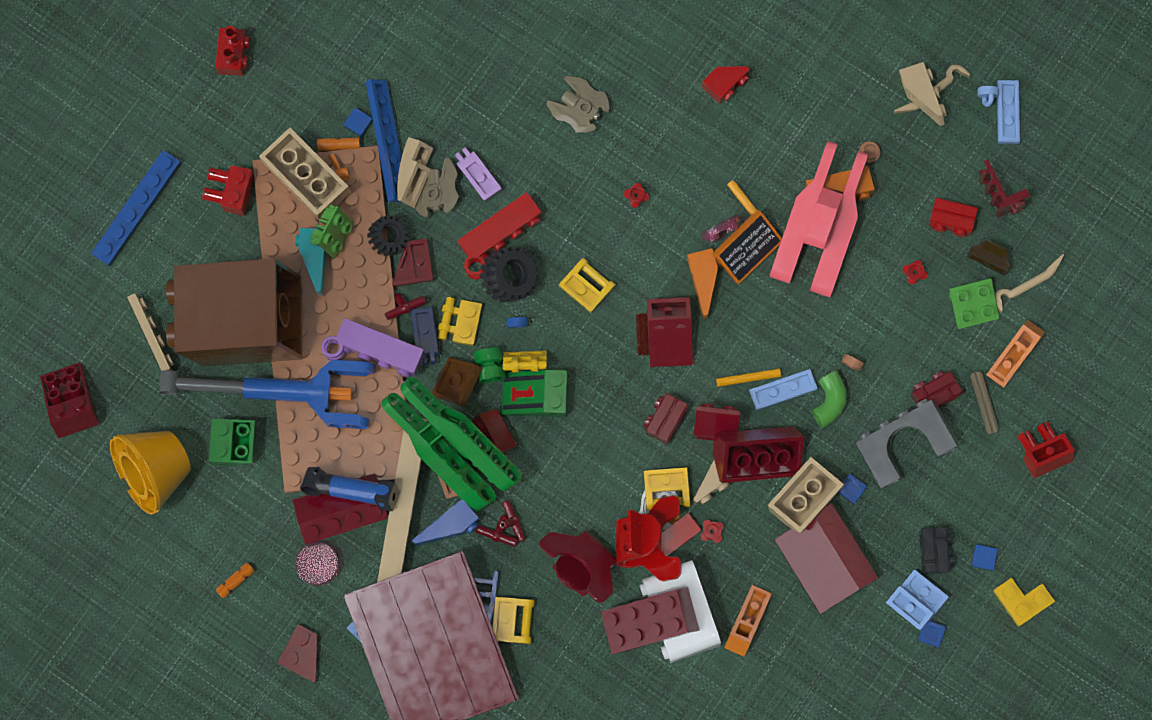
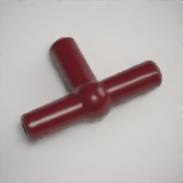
(404, 307)
(512, 521)
(497, 535)

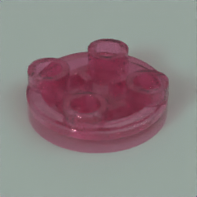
(713, 232)
(317, 563)

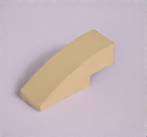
(413, 171)

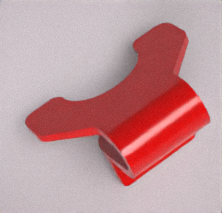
(640, 538)

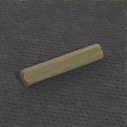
(984, 402)

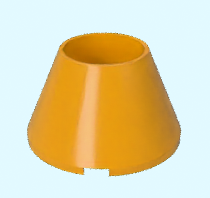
(151, 466)

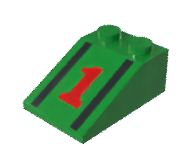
(535, 393)

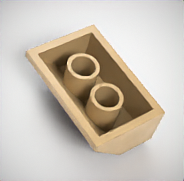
(805, 496)

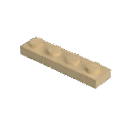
(148, 325)

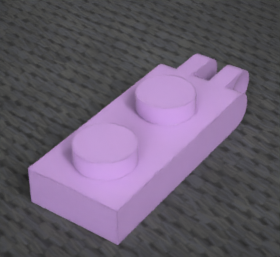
(478, 175)

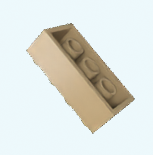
(291, 159)

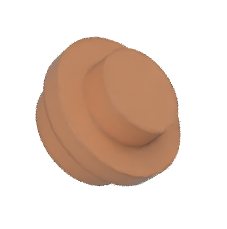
(872, 150)

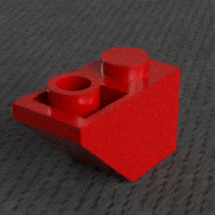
(724, 81)

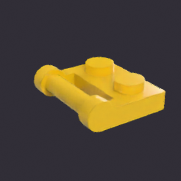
(582, 290)
(666, 481)
(505, 620)

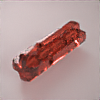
(642, 334)

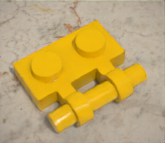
(466, 324)
(525, 360)

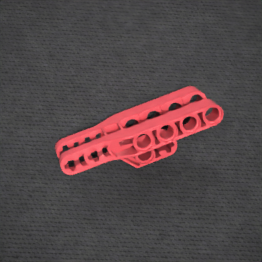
(811, 223)

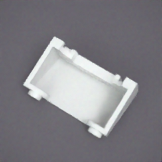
(696, 642)

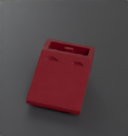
(669, 332)
(68, 400)

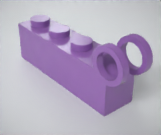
(375, 346)

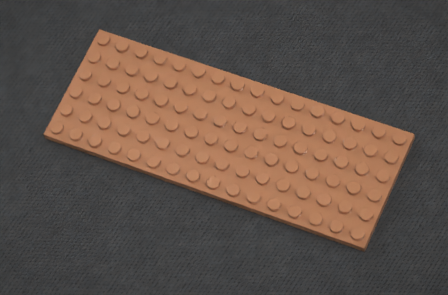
(354, 289)

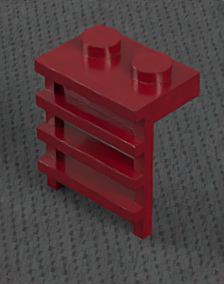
(1005, 205)

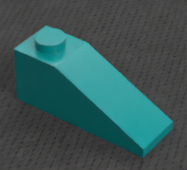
(313, 257)

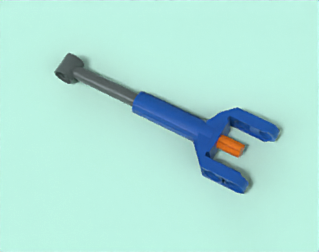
(315, 392)

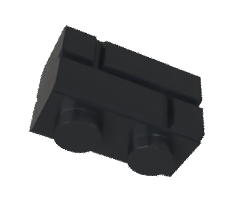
(935, 551)

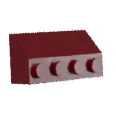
(758, 454)
(330, 515)

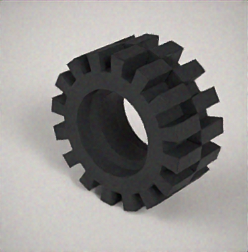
(398, 231)

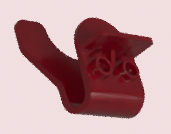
(582, 563)

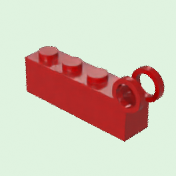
(498, 230)

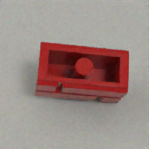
(952, 217)

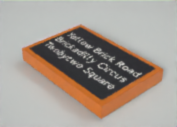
(747, 247)

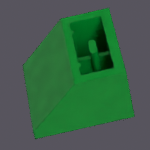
(231, 442)

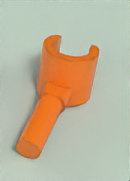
(341, 172)

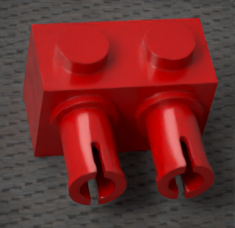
(232, 51)
(237, 189)
(1048, 455)

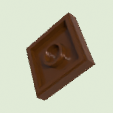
(456, 381)

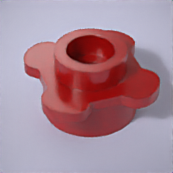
(636, 189)
(916, 266)
(717, 527)

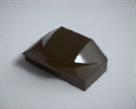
(990, 256)

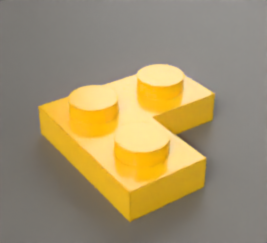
(1022, 607)

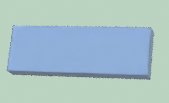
(1008, 112)
(783, 389)

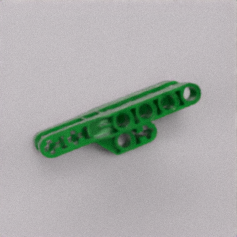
(461, 435)

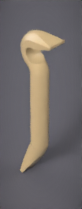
(940, 86)
(1028, 284)

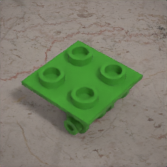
(334, 233)
(974, 303)

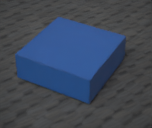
(358, 122)
(852, 488)
(984, 557)
(932, 634)

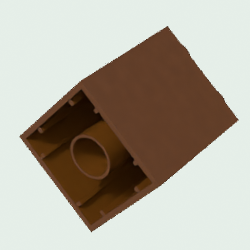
(235, 312)

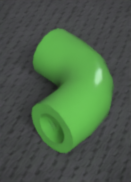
(834, 400)

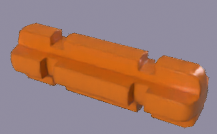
(235, 580)

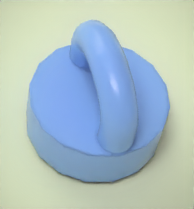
(987, 92)

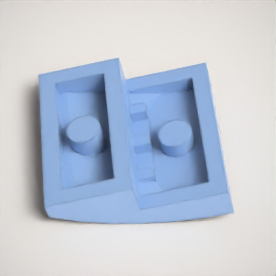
(917, 600)

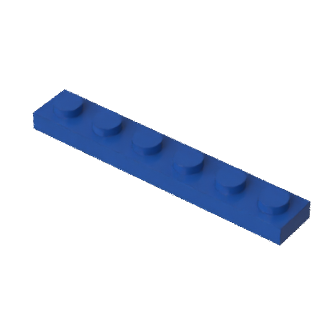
(385, 135)
(136, 208)

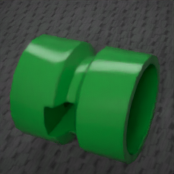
(489, 361)

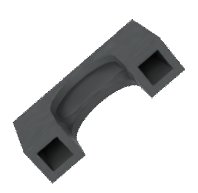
(876, 445)

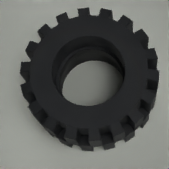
(495, 280)

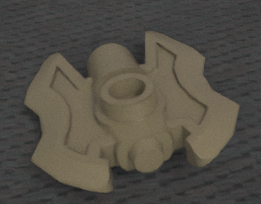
(580, 107)
(438, 190)

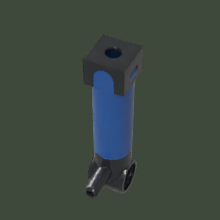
(319, 482)

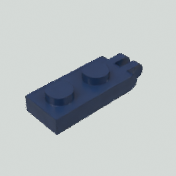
(425, 333)

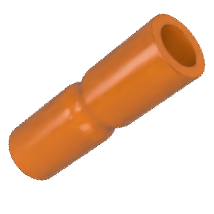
(334, 144)

